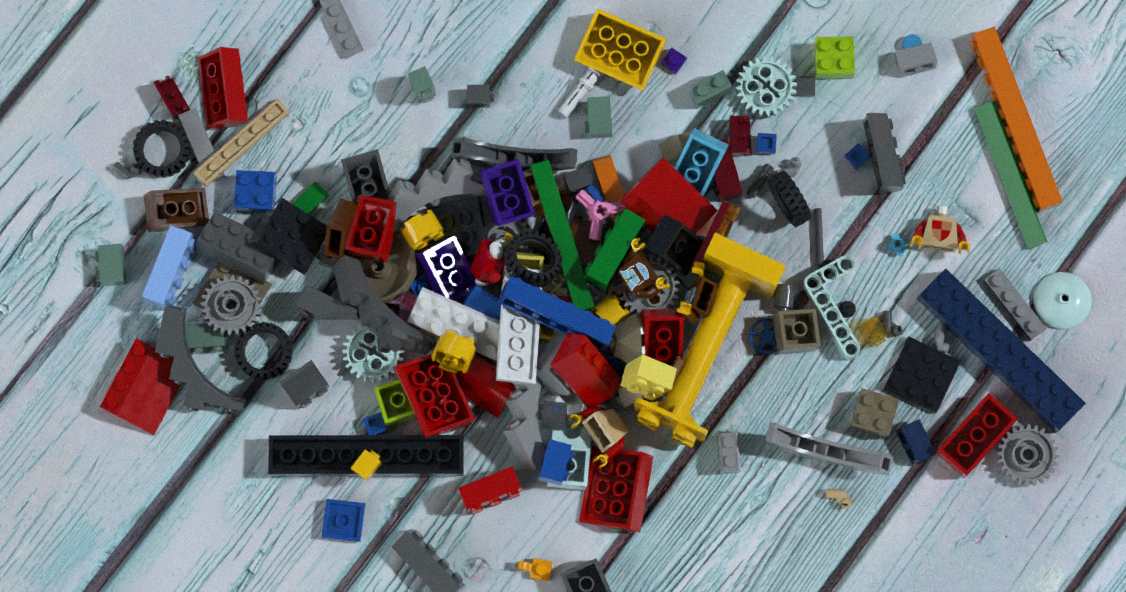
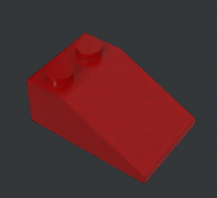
(372, 229)

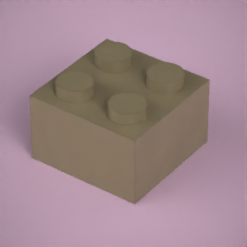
(796, 331)
(874, 413)

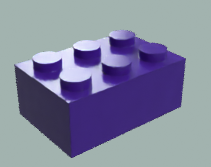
(506, 192)

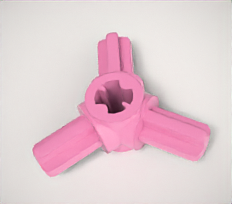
(598, 219)

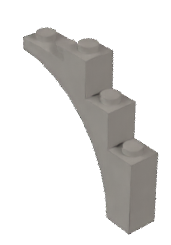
(432, 186)
(524, 430)
(828, 451)

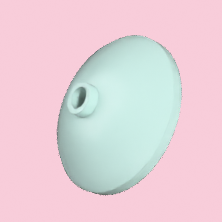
(1053, 309)

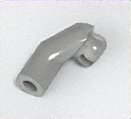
(793, 167)
(939, 338)

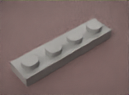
(342, 27)
(1014, 304)

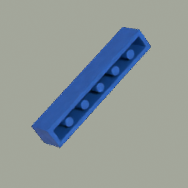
(555, 312)

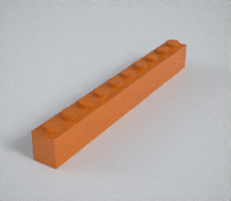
(1015, 119)

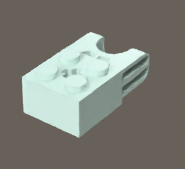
(578, 476)

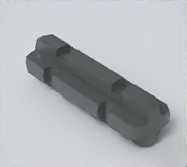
(760, 180)

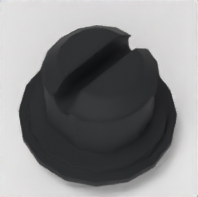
(847, 309)

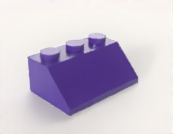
(447, 269)

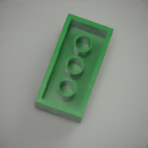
(616, 245)

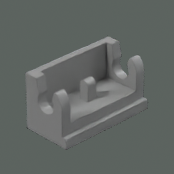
(915, 60)

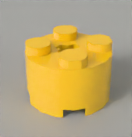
(422, 230)
(610, 310)
(454, 352)

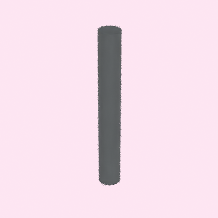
(819, 237)

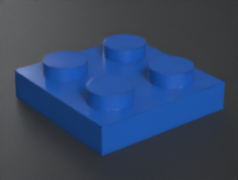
(343, 520)

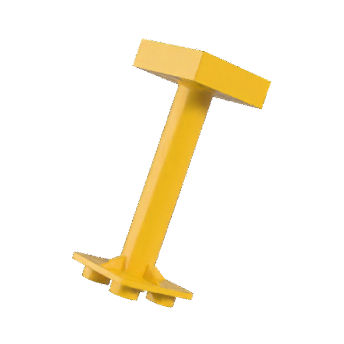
(740, 270)

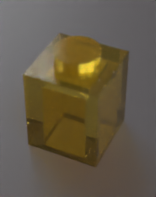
(873, 332)

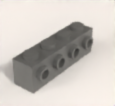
(426, 563)

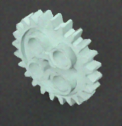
(754, 98)
(363, 366)

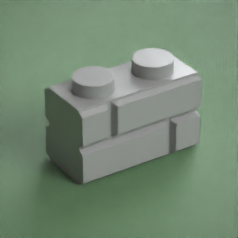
(729, 453)

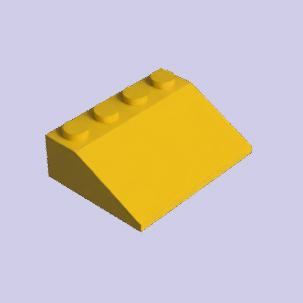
(620, 49)

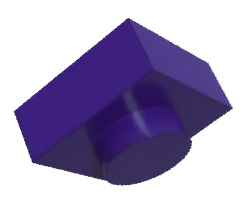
(673, 60)

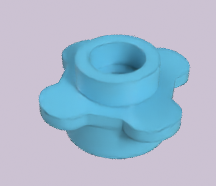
(898, 249)

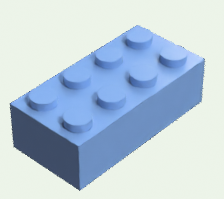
(170, 267)

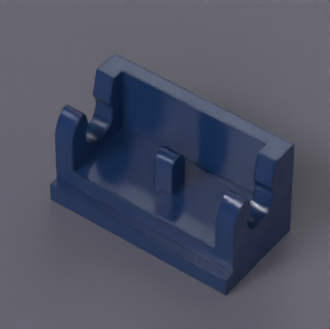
(915, 442)

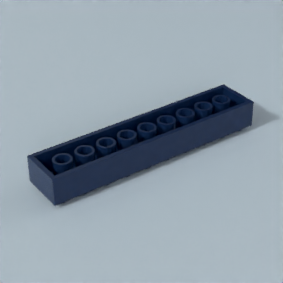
(1001, 350)

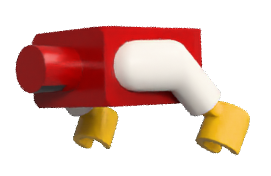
(489, 261)

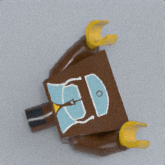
(638, 274)
(699, 296)

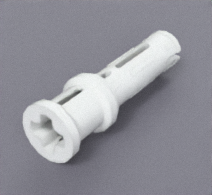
(585, 84)

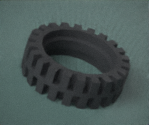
(150, 129)
(789, 198)
(543, 245)
(272, 372)

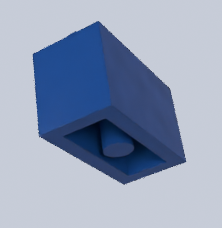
(555, 462)

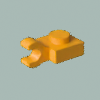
(538, 569)

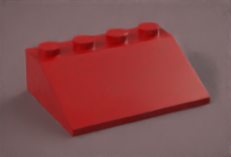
(669, 193)
(142, 388)
(434, 396)
(617, 491)

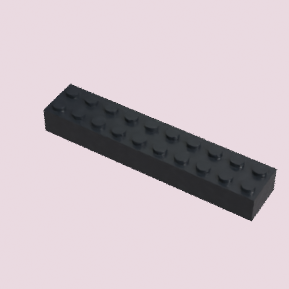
(337, 453)

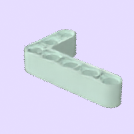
(830, 306)

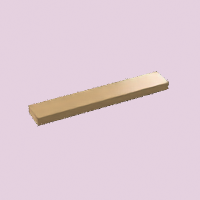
(241, 143)

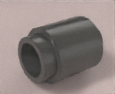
(784, 297)

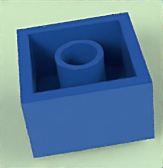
(255, 191)

